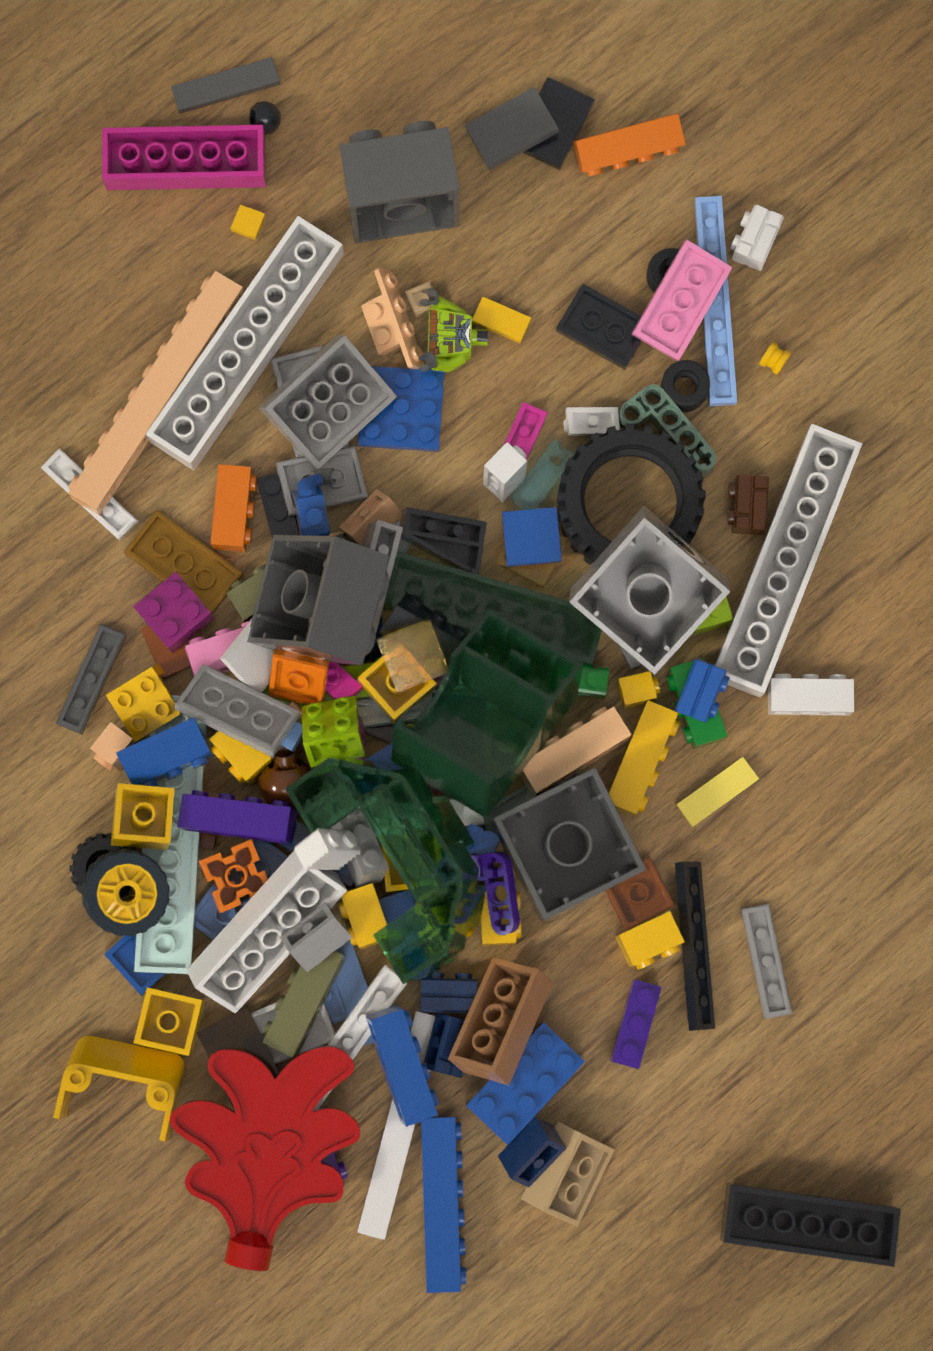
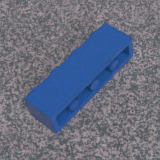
(402, 1065)

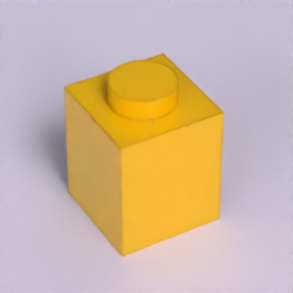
(638, 689)

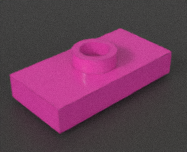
(341, 683)

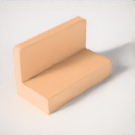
(375, 507)

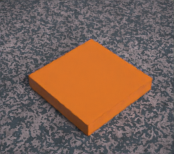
(298, 677)

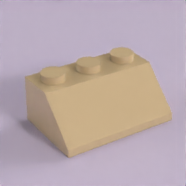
(571, 1179)

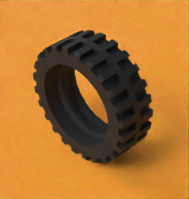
(623, 443)

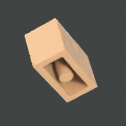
(108, 744)

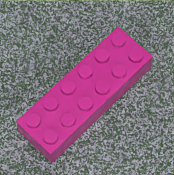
(184, 157)

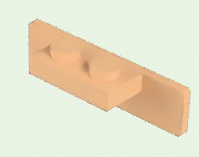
(389, 321)

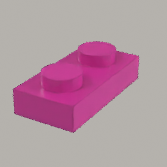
(526, 428)

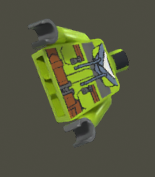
(448, 334)

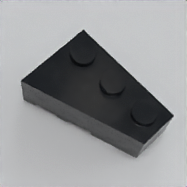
(446, 537)
(412, 610)

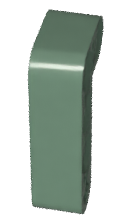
(682, 427)

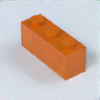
(233, 508)

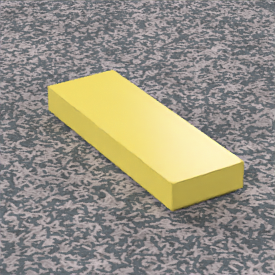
(717, 792)

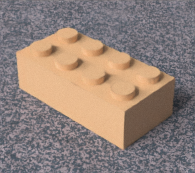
(575, 751)

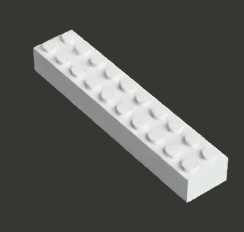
(245, 343)
(787, 559)

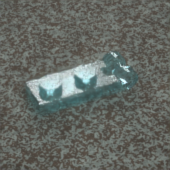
(541, 477)

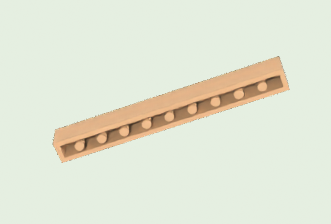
(128, 437)

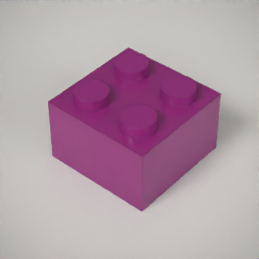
(174, 612)

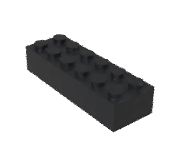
(810, 1224)

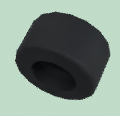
(691, 370)

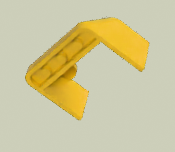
(155, 1067)

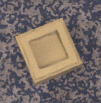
(414, 296)

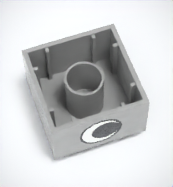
(649, 590)

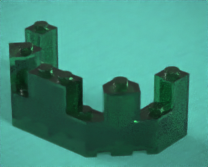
(423, 843)

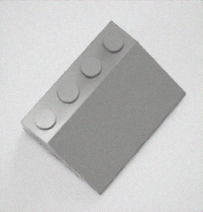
(328, 401)

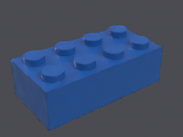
(539, 1075)

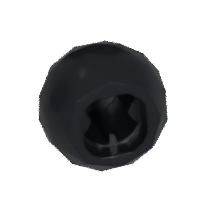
(265, 114)

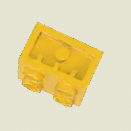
(144, 703)

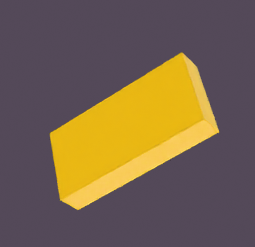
(501, 320)

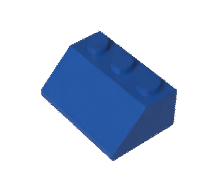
(165, 754)

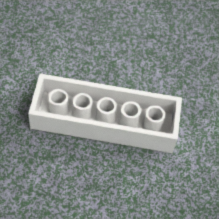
(251, 942)

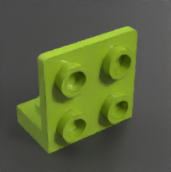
(331, 730)

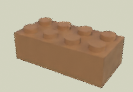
(500, 1021)

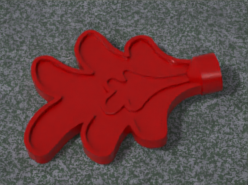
(269, 1147)

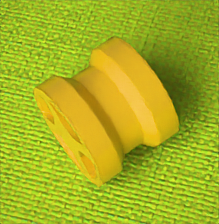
(775, 358)

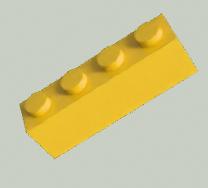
(641, 758)

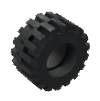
(87, 855)

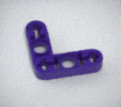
(489, 873)

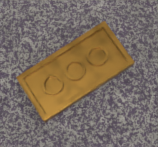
(167, 548)

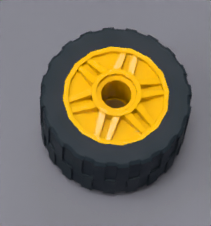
(141, 908)

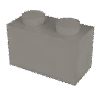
(316, 937)

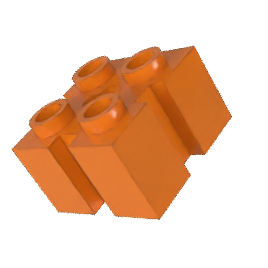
(218, 868)

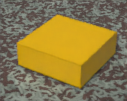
(248, 222)

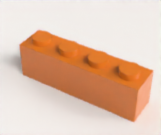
(629, 143)

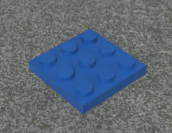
(412, 417)

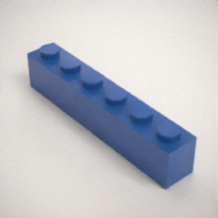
(441, 1205)

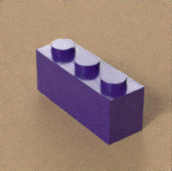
(635, 1024)

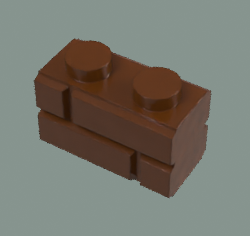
(749, 504)

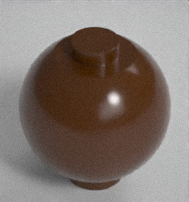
(279, 775)

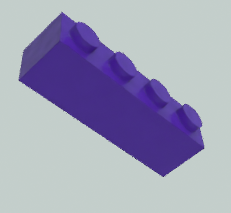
(237, 818)

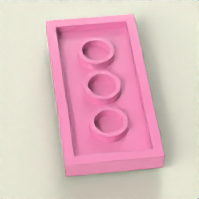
(681, 300)

